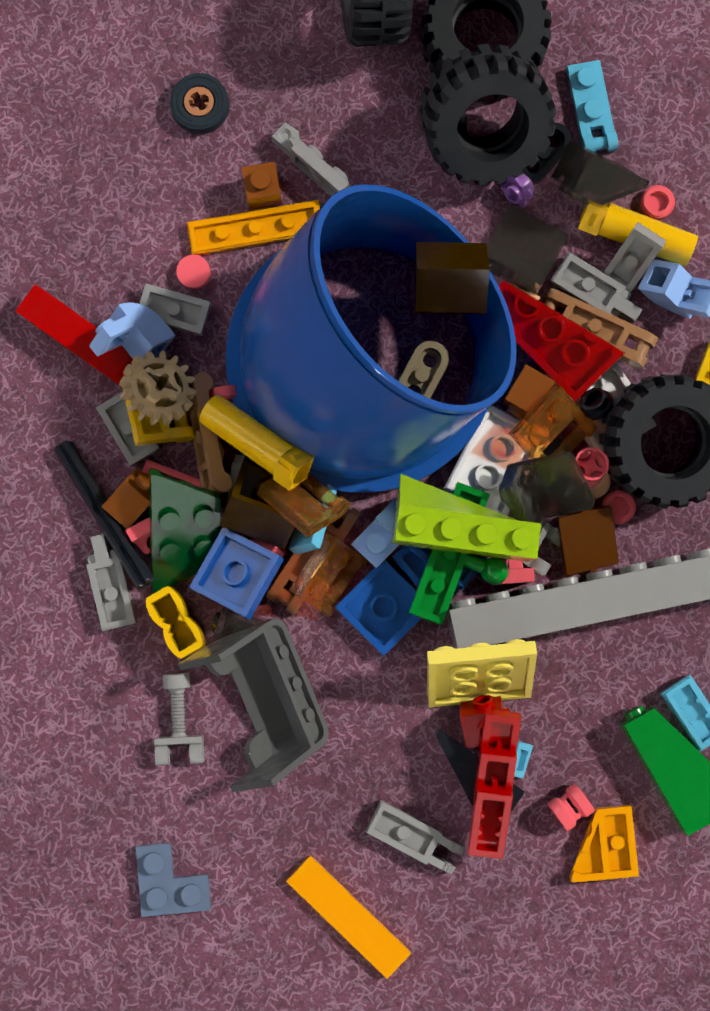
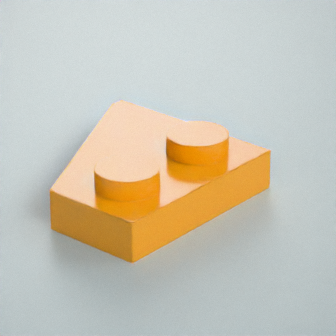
(607, 847)

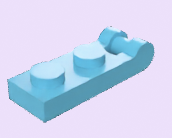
(591, 105)

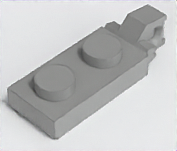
(310, 160)
(594, 288)
(109, 586)

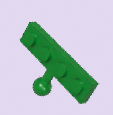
(445, 567)

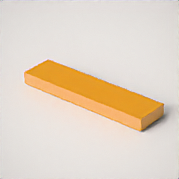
(248, 228)
(348, 916)

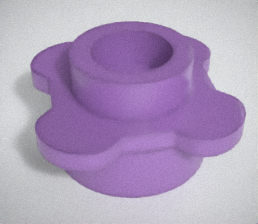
(518, 189)

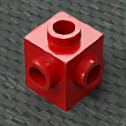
(472, 717)

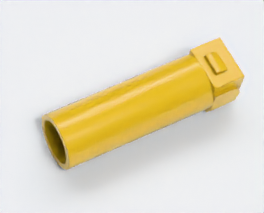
(618, 222)
(285, 462)

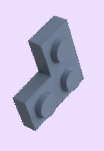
(163, 892)

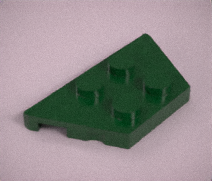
(181, 528)

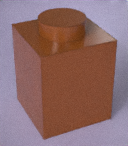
(261, 185)
(527, 392)
(129, 498)

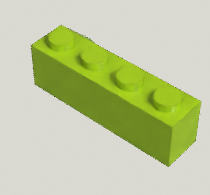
(449, 523)

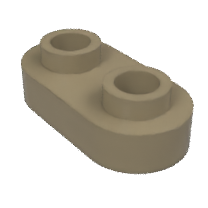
(423, 377)

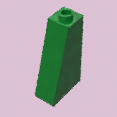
(673, 766)

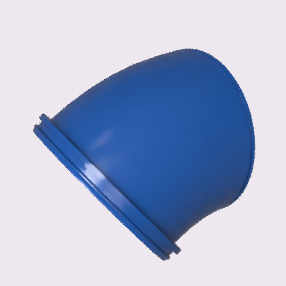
(317, 385)

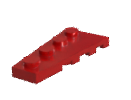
(557, 344)

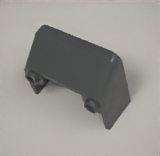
(275, 696)

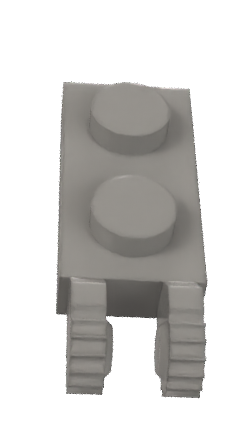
(411, 836)

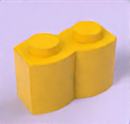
(171, 613)

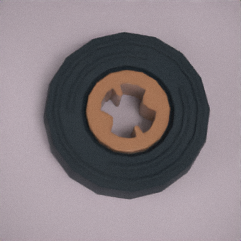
(193, 119)

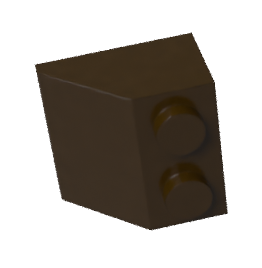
(250, 513)

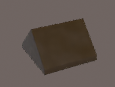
(451, 278)

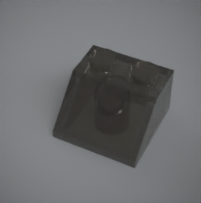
(594, 177)

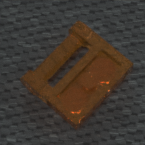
(547, 420)
(303, 509)
(322, 570)

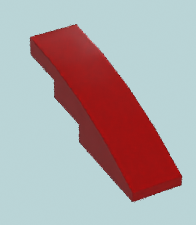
(71, 332)
(494, 784)

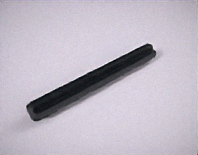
(109, 525)

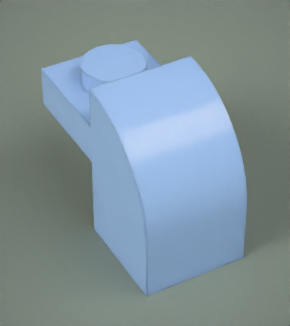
(676, 289)
(135, 329)
(376, 539)

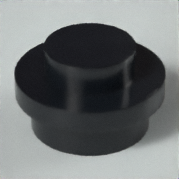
(596, 403)

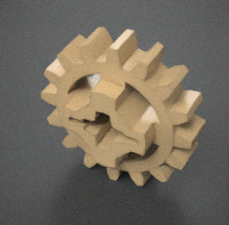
(141, 391)

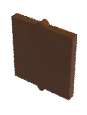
(587, 540)

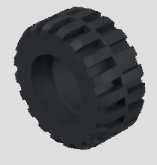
(527, 16)
(376, 21)
(474, 77)
(624, 435)

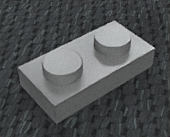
(634, 256)
(177, 309)
(117, 420)

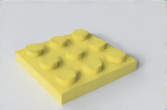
(480, 670)

